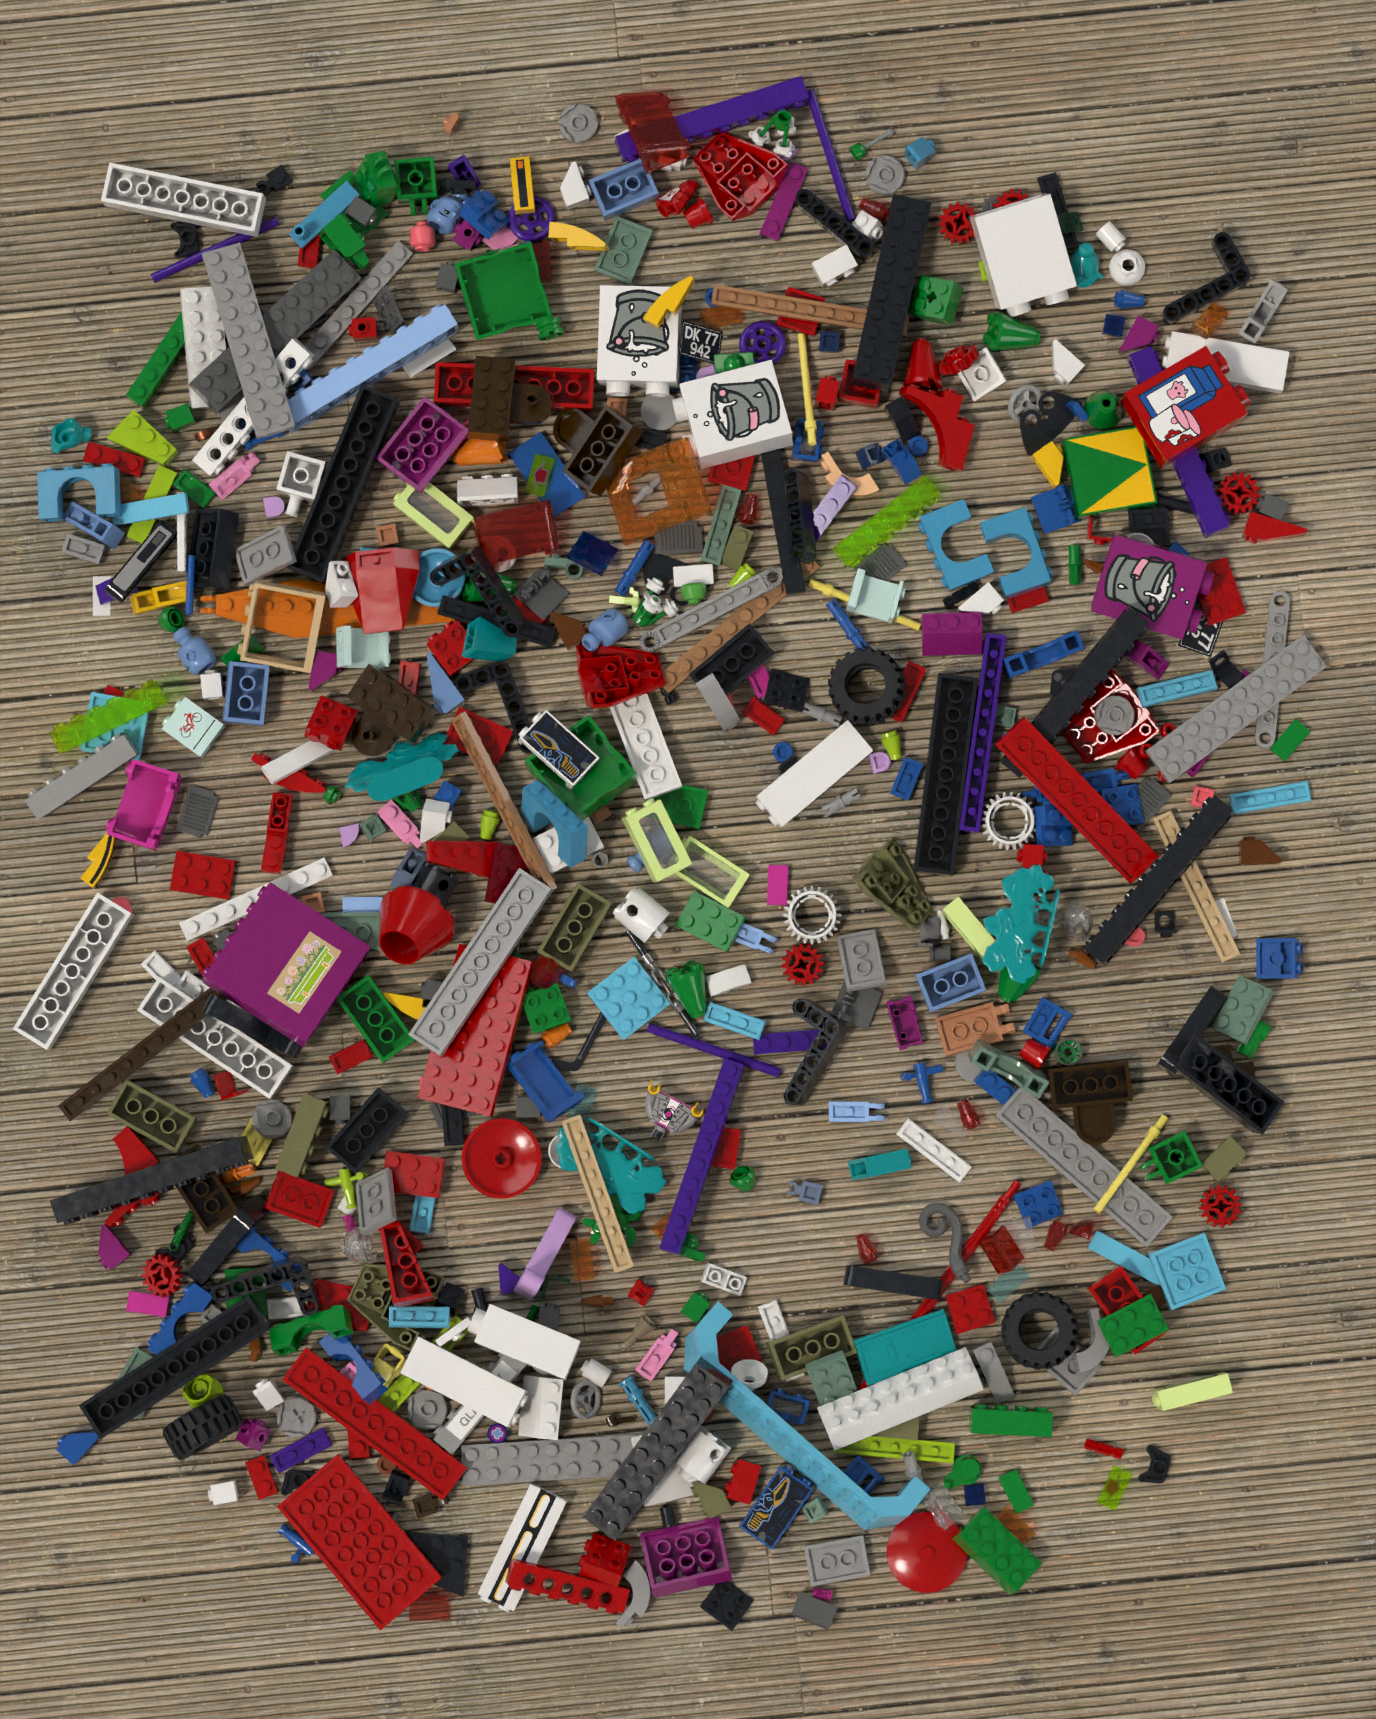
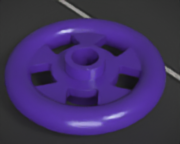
(543, 206)
(770, 329)

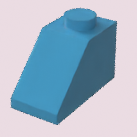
(920, 152)

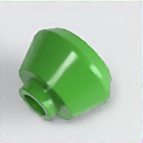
(693, 592)

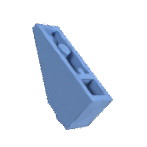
(93, 525)
(443, 690)

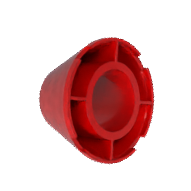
(413, 925)

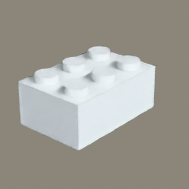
(548, 846)

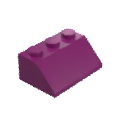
(951, 634)

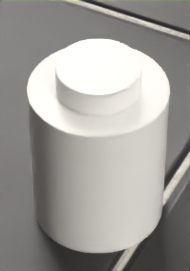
(1111, 237)
(595, 1372)

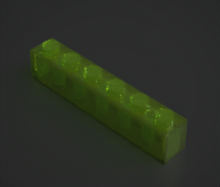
(885, 522)
(109, 717)

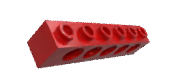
(519, 1568)

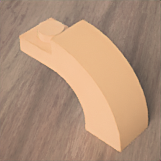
(865, 484)

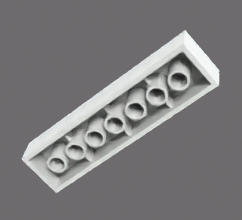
(183, 199)
(73, 971)
(219, 1041)
(900, 1398)

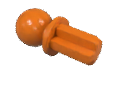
(237, 1173)

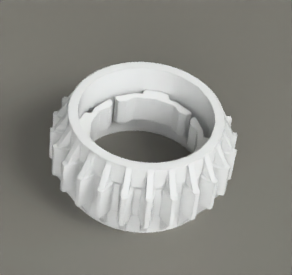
(1023, 806)
(812, 895)

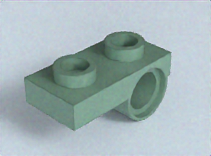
(556, 561)

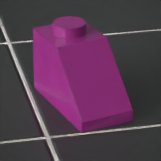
(1139, 336)
(1147, 659)
(323, 669)
(111, 1248)

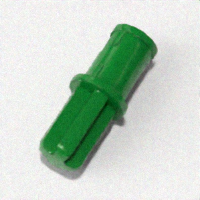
(1074, 565)

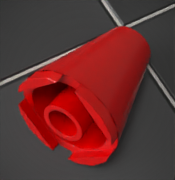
(922, 367)

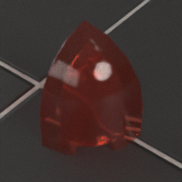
(545, 972)
(1082, 1229)

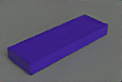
(301, 1450)

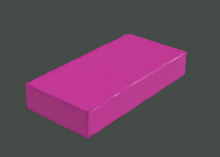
(759, 682)
(777, 885)
(147, 1304)

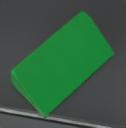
(231, 655)

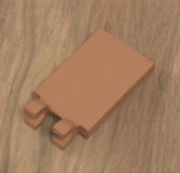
(963, 1028)

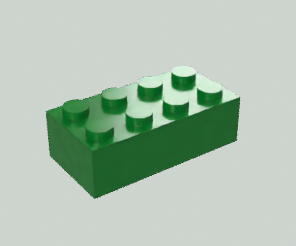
(375, 1019)
(1010, 1421)
(997, 1551)

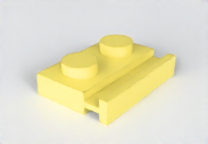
(257, 1143)

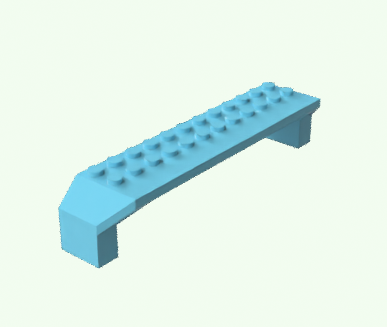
(794, 1448)

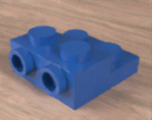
(483, 213)
(1052, 826)
(1278, 958)

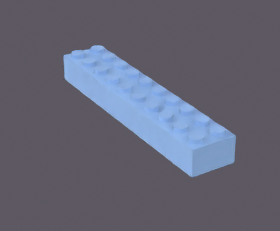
(371, 365)

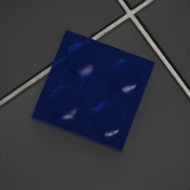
(592, 553)

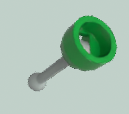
(859, 150)

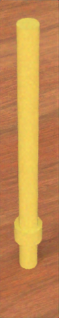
(810, 423)
(829, 590)
(1152, 1133)

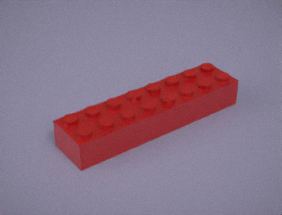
(565, 385)

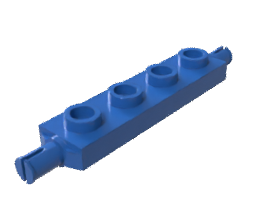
(1097, 779)

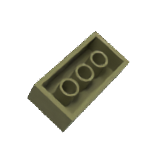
(574, 927)
(152, 1116)
(302, 1135)
(809, 1344)

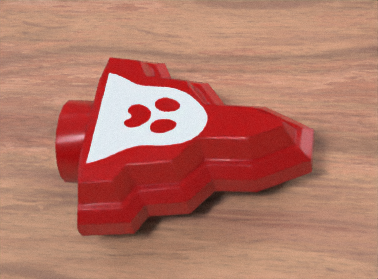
(676, 199)

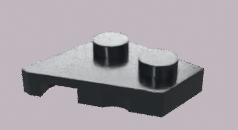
(1151, 523)

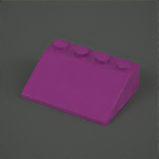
(422, 445)
(685, 1556)

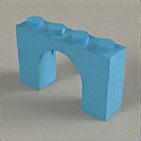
(54, 483)
(1018, 525)
(954, 573)
(542, 805)

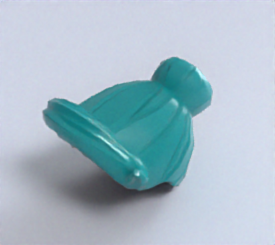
(1085, 265)
(69, 435)

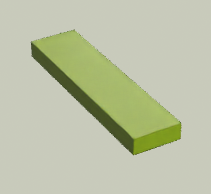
(159, 487)

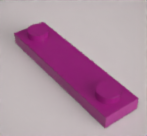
(783, 201)

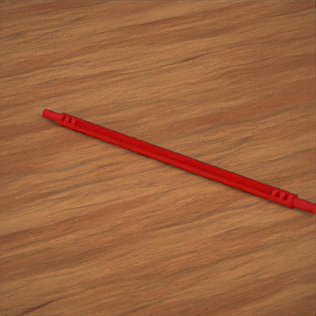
(967, 1250)

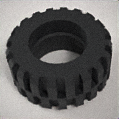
(852, 665)
(1032, 1357)
(202, 1427)

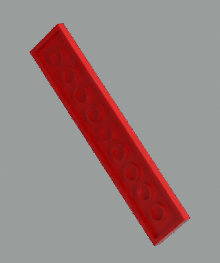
(1077, 800)
(374, 1424)

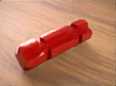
(1103, 1448)

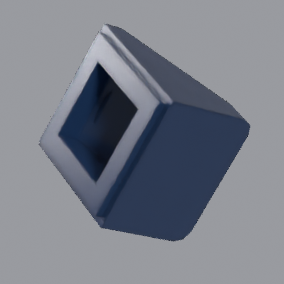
(869, 456)

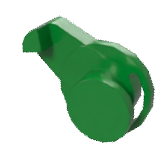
(963, 1472)

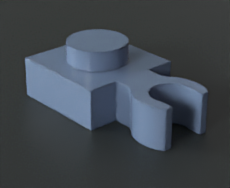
(808, 1192)

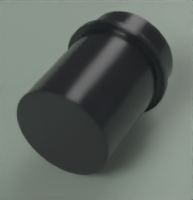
(668, 1516)

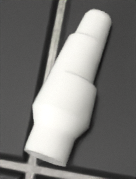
(944, 929)

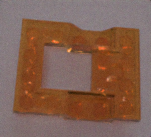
(680, 484)

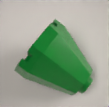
(1013, 990)

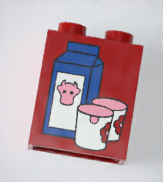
(1185, 405)

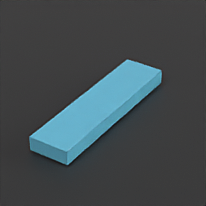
(152, 509)
(1177, 689)
(1270, 797)
(1123, 1256)

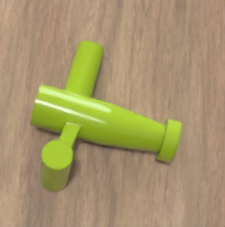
(347, 1184)

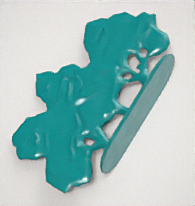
(404, 770)
(1017, 925)
(616, 1169)

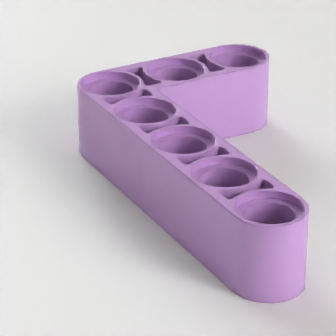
(545, 1253)

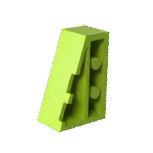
(141, 438)

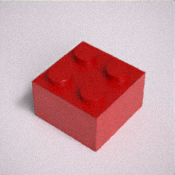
(854, 394)

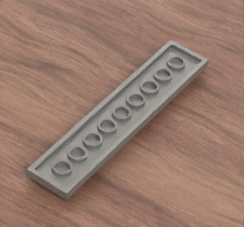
(248, 341)
(1235, 709)
(480, 962)
(1083, 1165)
(544, 1459)

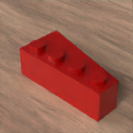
(404, 1272)

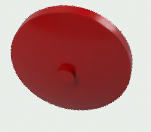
(501, 1158)
(924, 1553)

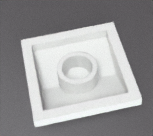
(982, 376)

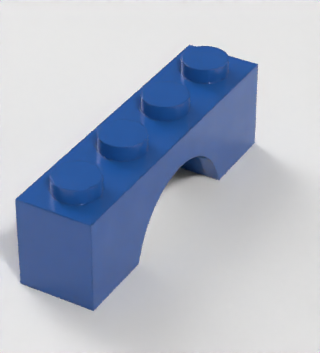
(1043, 655)
(254, 1240)
(195, 1300)
(367, 1382)

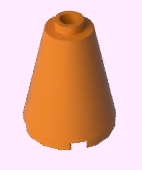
(480, 452)

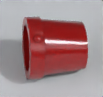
(698, 214)
(1131, 763)
(1035, 1053)

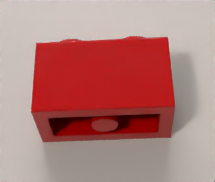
(827, 393)
(743, 1480)

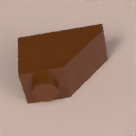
(569, 629)
(1256, 853)

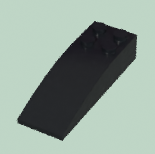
(1228, 1085)

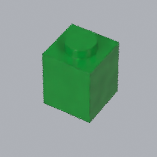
(179, 418)
(696, 1306)

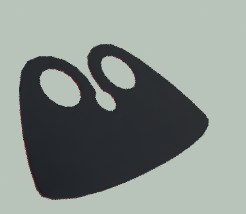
(1046, 431)
(662, 568)

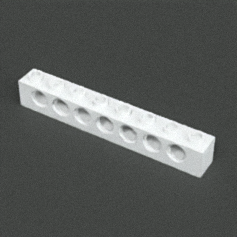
(205, 457)

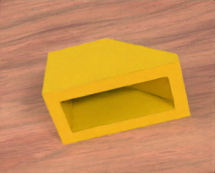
(1049, 461)

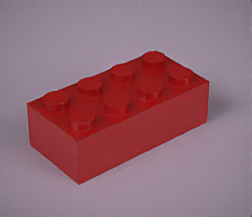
(1115, 1292)

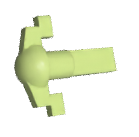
(634, 601)

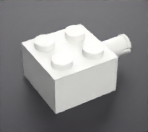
(300, 480)

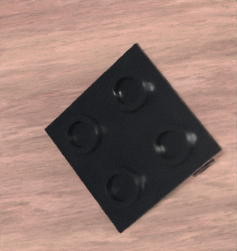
(786, 690)
(726, 1604)

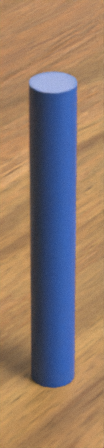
(190, 585)

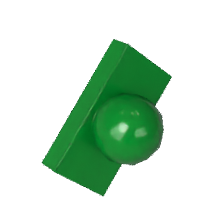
(731, 361)
(689, 1249)

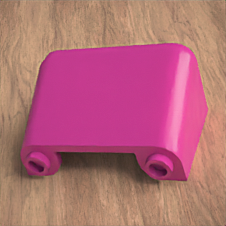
(145, 805)

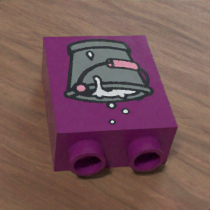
(1154, 583)

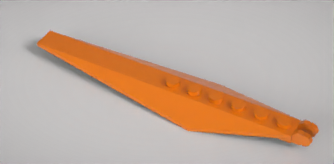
(293, 614)

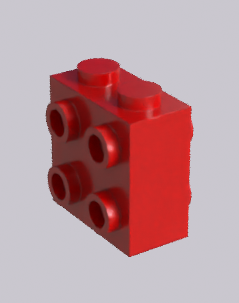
(448, 648)
(330, 723)
(1031, 855)
(604, 1559)

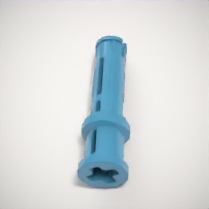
(636, 1395)

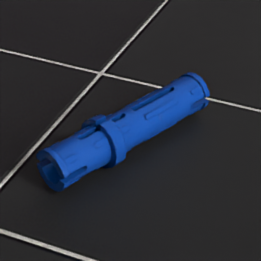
(635, 566)
(847, 625)

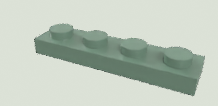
(720, 525)

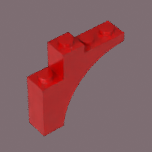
(952, 432)
(135, 1157)

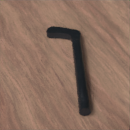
(575, 1065)

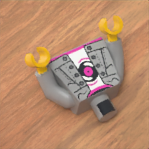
(669, 1112)

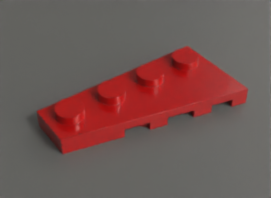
(461, 855)

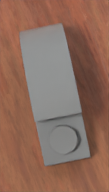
(1263, 311)
(718, 702)
(1097, 1347)
(641, 1593)

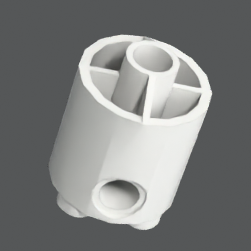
(648, 919)
(701, 1456)

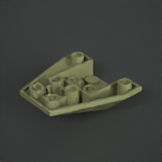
(893, 885)
(373, 1297)

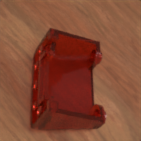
(652, 128)
(516, 532)

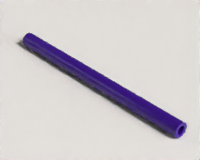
(830, 156)
(197, 257)
(713, 1050)

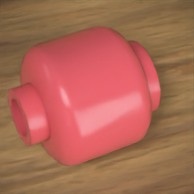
(422, 237)

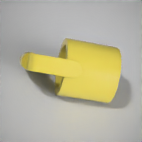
(386, 1369)

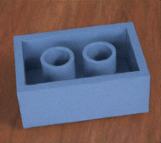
(623, 189)
(245, 694)
(950, 983)

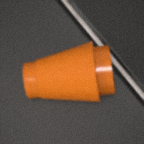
(556, 1035)

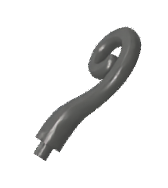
(956, 1261)

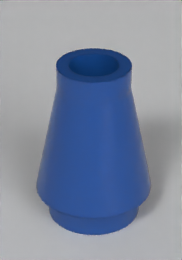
(1125, 299)
(202, 1082)

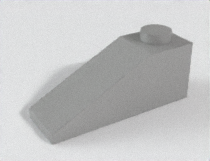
(993, 1372)

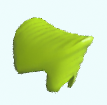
(201, 1390)

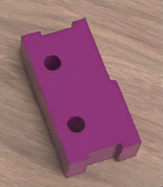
(904, 1022)

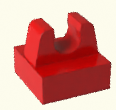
(640, 1292)

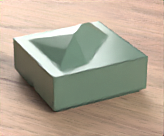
(1005, 716)
(372, 827)
(814, 1510)

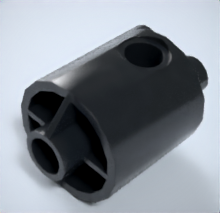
(436, 882)

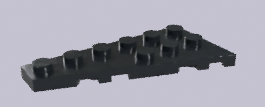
(447, 1555)

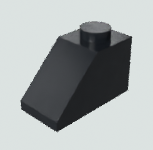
(902, 419)

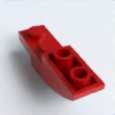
(297, 781)
(277, 833)

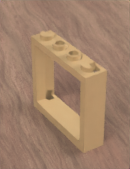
(305, 666)

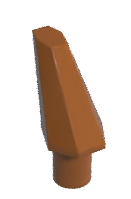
(1095, 566)
(1082, 957)
(245, 1187)
(597, 1301)
(256, 1348)

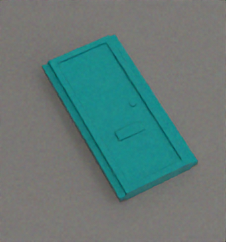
(904, 1346)

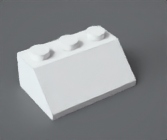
(487, 490)
(543, 1408)

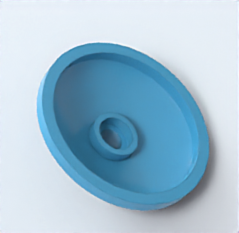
(425, 590)

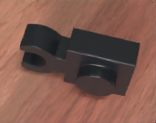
(277, 179)

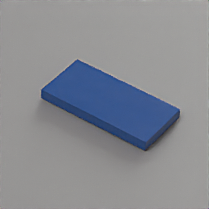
(561, 488)

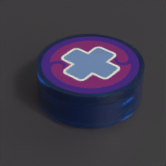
(497, 1433)

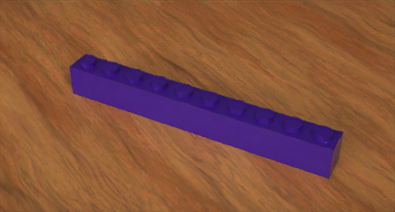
(729, 113)
(1189, 468)
(982, 733)
(702, 1157)

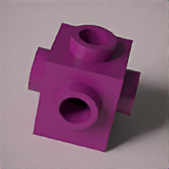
(464, 241)
(253, 1434)

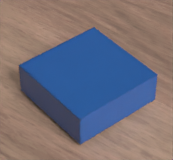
(1077, 410)

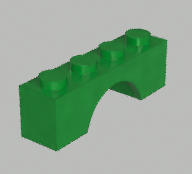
(288, 1336)

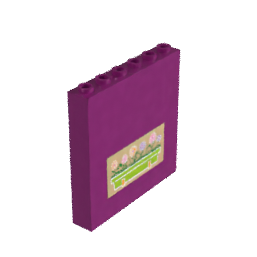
(285, 964)

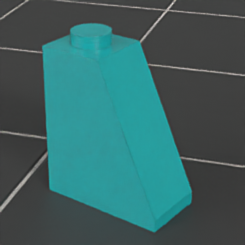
(487, 642)
(879, 1164)

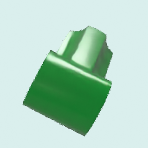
(1259, 1034)

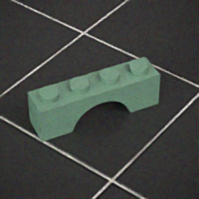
(992, 1059)

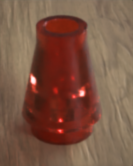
(875, 209)
(748, 510)
(968, 1115)
(1055, 1234)
(866, 1249)

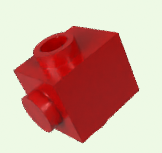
(368, 334)

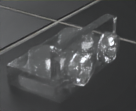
(942, 1507)

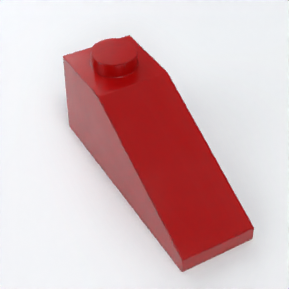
(1263, 529)

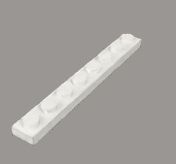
(237, 907)

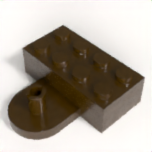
(501, 401)
(596, 445)
(388, 712)
(1091, 1095)

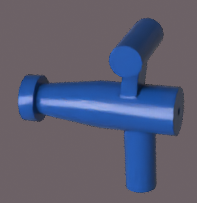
(921, 1075)
(297, 1541)

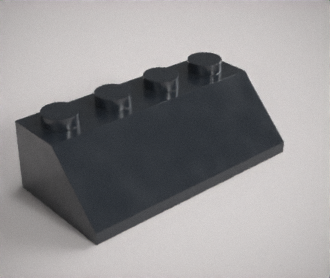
(214, 548)

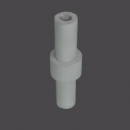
(647, 490)

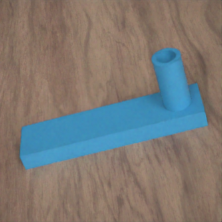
(323, 214)

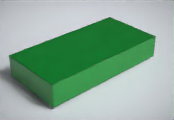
(194, 488)
(1289, 740)
(1016, 1491)

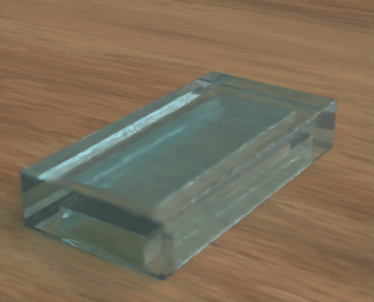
(585, 1106)
(1007, 1283)

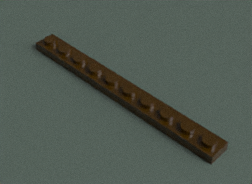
(136, 1056)

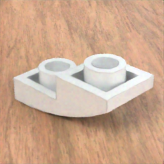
(727, 980)
(723, 1279)

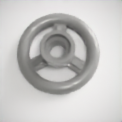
(1021, 401)
(583, 1399)

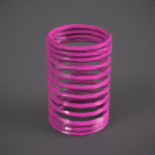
(349, 1219)
(816, 1594)

